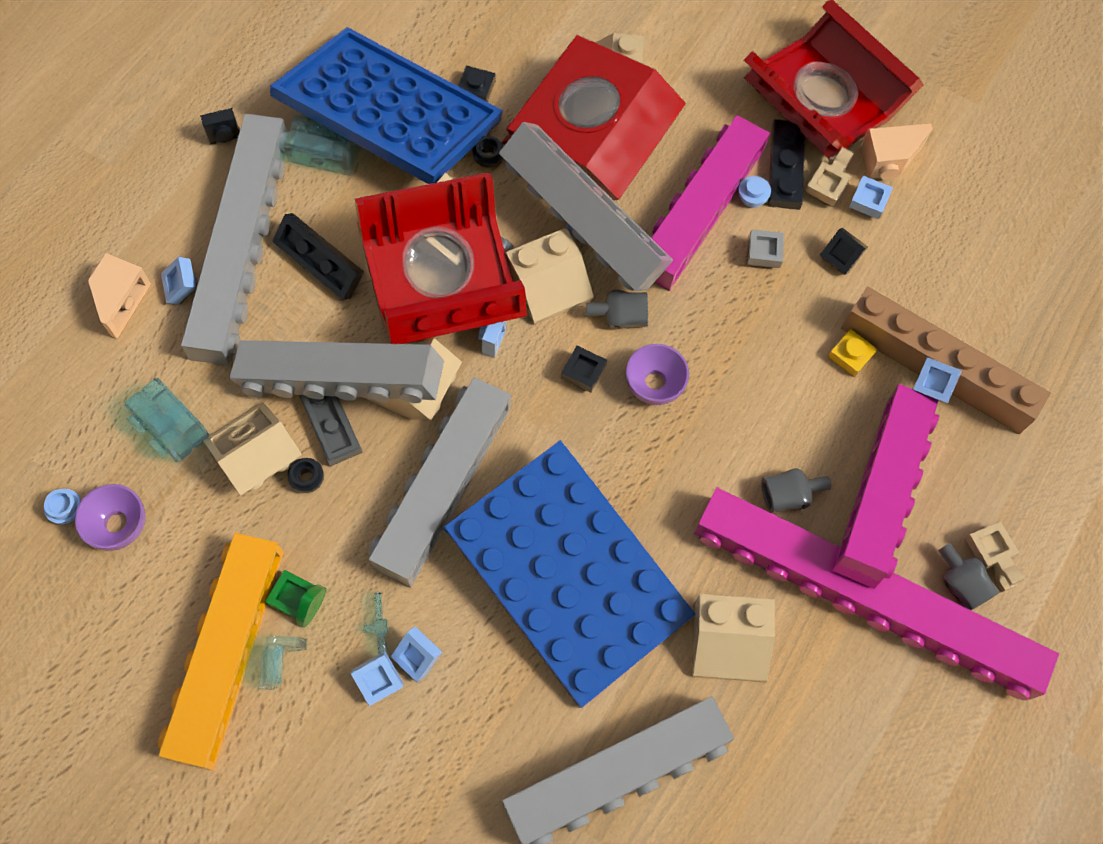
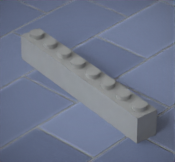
(236, 242)

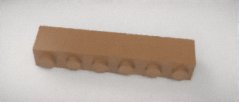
(912, 339)

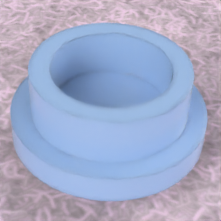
(754, 191)
(61, 506)

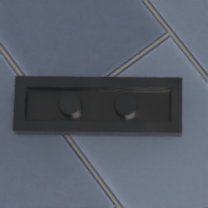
(786, 165)
(318, 256)

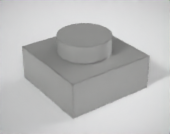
(765, 248)

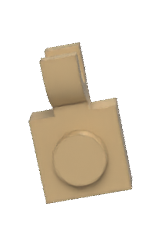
(830, 179)
(997, 550)

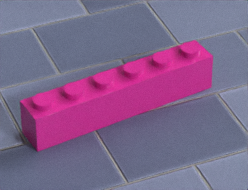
(707, 194)
(886, 488)

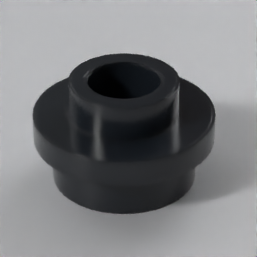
(484, 145)
(305, 465)

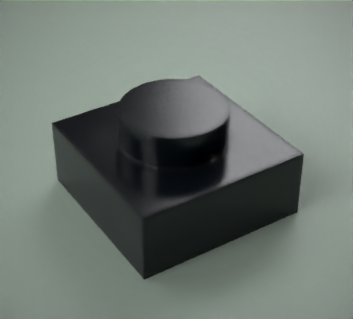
(478, 82)
(220, 126)
(844, 250)
(583, 369)

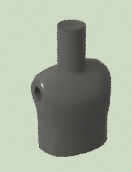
(622, 309)
(791, 490)
(967, 579)

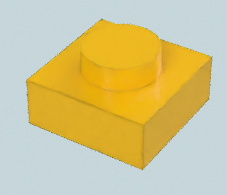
(852, 353)

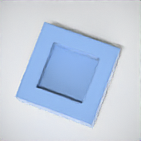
(870, 197)
(178, 280)
(491, 337)
(937, 380)
(416, 654)
(377, 678)

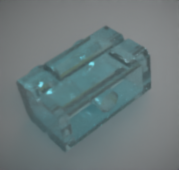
(319, 147)
(166, 420)

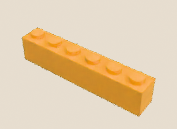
(221, 653)

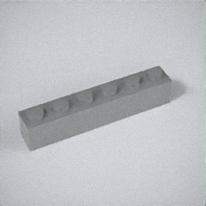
(585, 207)
(338, 370)
(440, 482)
(617, 771)

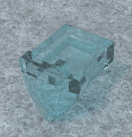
(273, 658)

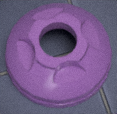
(657, 360)
(99, 507)

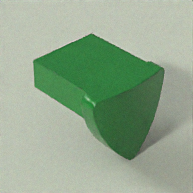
(296, 598)

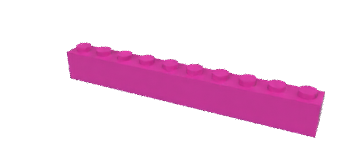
(894, 605)

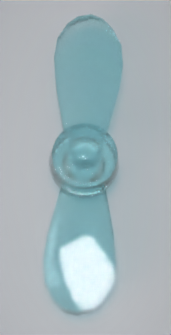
(380, 625)

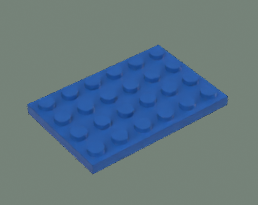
(387, 105)
(569, 573)

